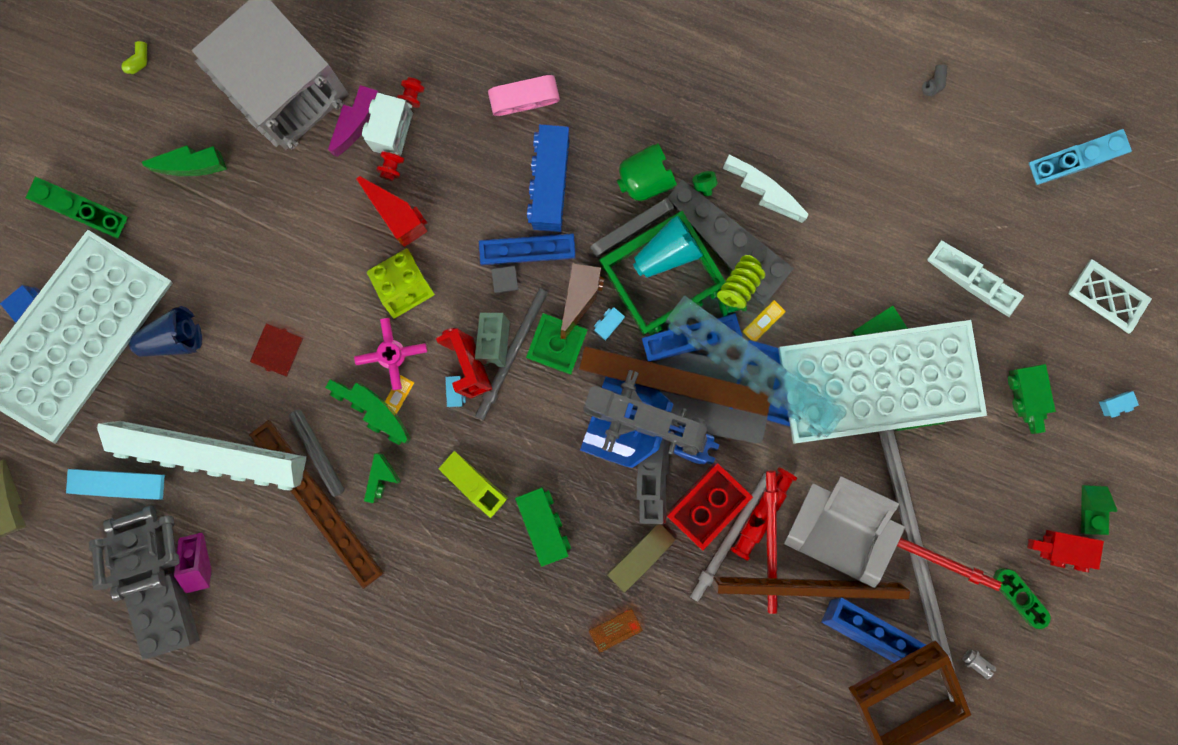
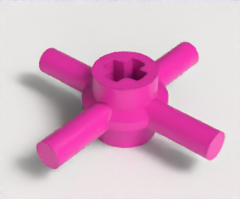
(384, 348)

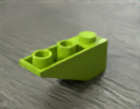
(473, 484)

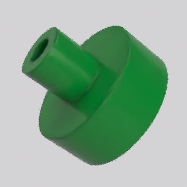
(705, 182)

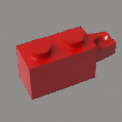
(1069, 549)

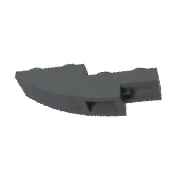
(652, 485)

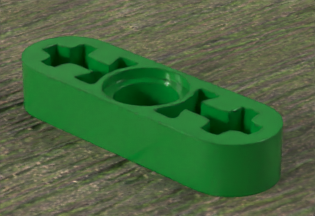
(1027, 615)

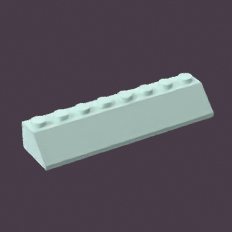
(202, 453)

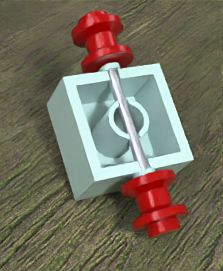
(390, 125)

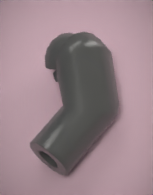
(937, 83)

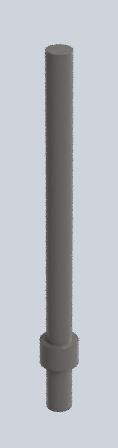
(491, 396)

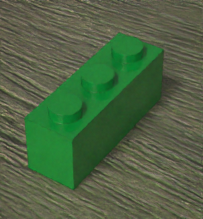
(543, 526)

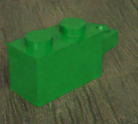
(1032, 395)

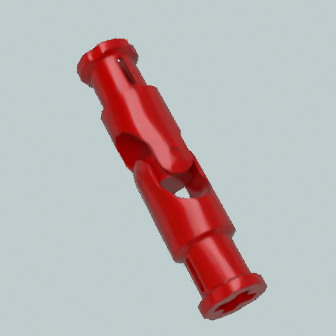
(753, 534)

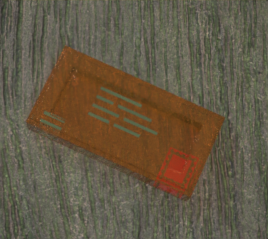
(615, 630)

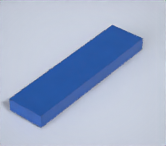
(527, 249)

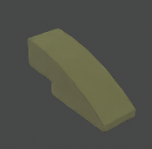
(10, 515)
(641, 557)

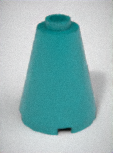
(667, 250)

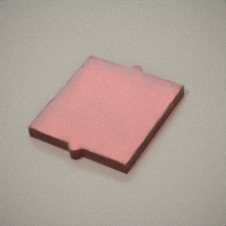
(276, 350)

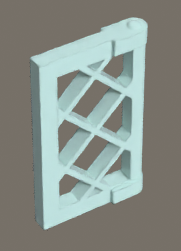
(1127, 289)

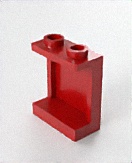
(476, 378)

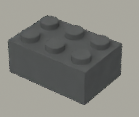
(162, 618)

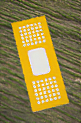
(764, 321)
(396, 397)

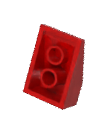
(402, 220)

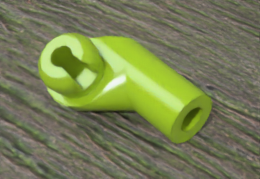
(137, 61)

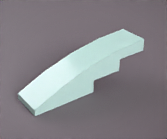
(773, 195)
(975, 278)

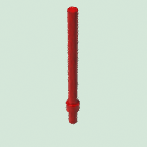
(771, 496)
(975, 575)

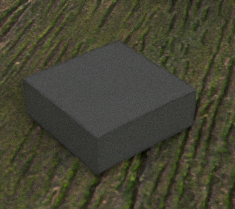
(504, 279)

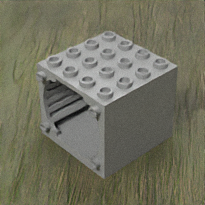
(270, 72)

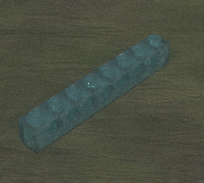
(829, 413)

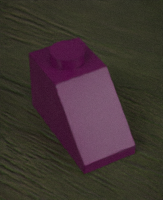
(194, 567)

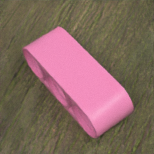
(523, 95)

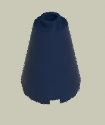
(168, 335)

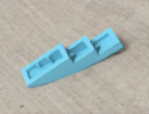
(115, 484)

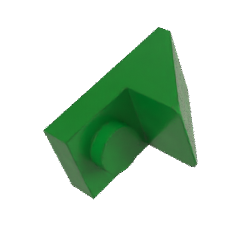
(379, 471)
(1095, 509)

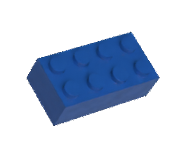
(550, 178)

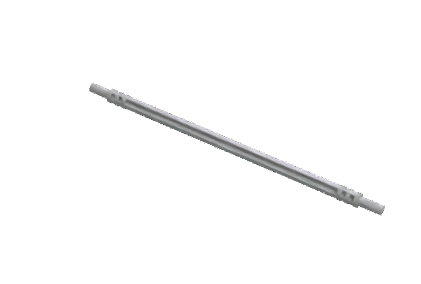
(912, 534)

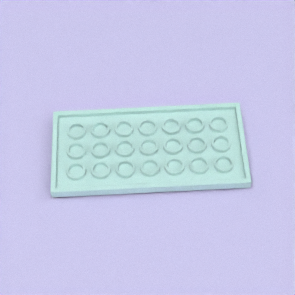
(74, 334)
(890, 378)

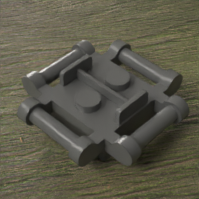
(134, 556)

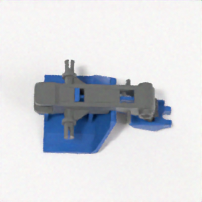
(634, 419)

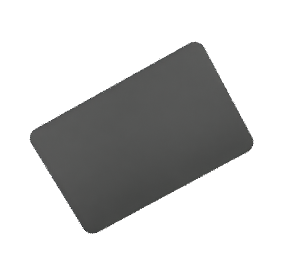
(719, 418)

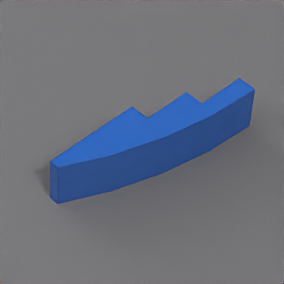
(669, 344)

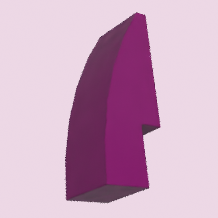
(351, 121)

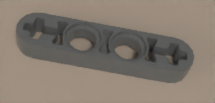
(632, 227)

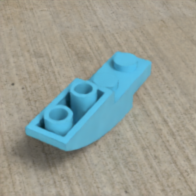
(1080, 157)

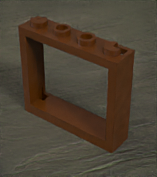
(901, 675)

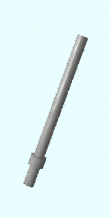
(706, 577)

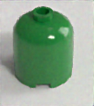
(645, 174)

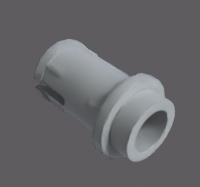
(978, 663)

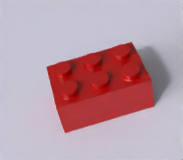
(709, 505)

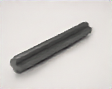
(316, 453)

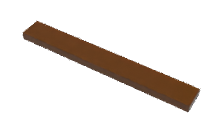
(675, 381)
(323, 513)
(809, 587)

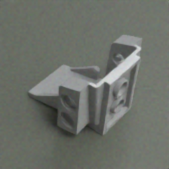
(847, 530)

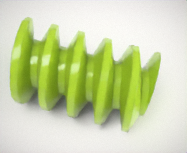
(742, 282)

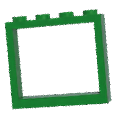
(639, 243)

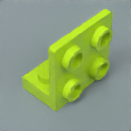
(400, 283)

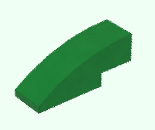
(187, 162)

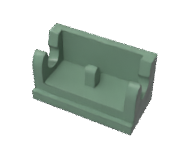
(492, 339)

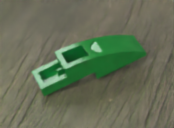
(76, 207)
(379, 413)

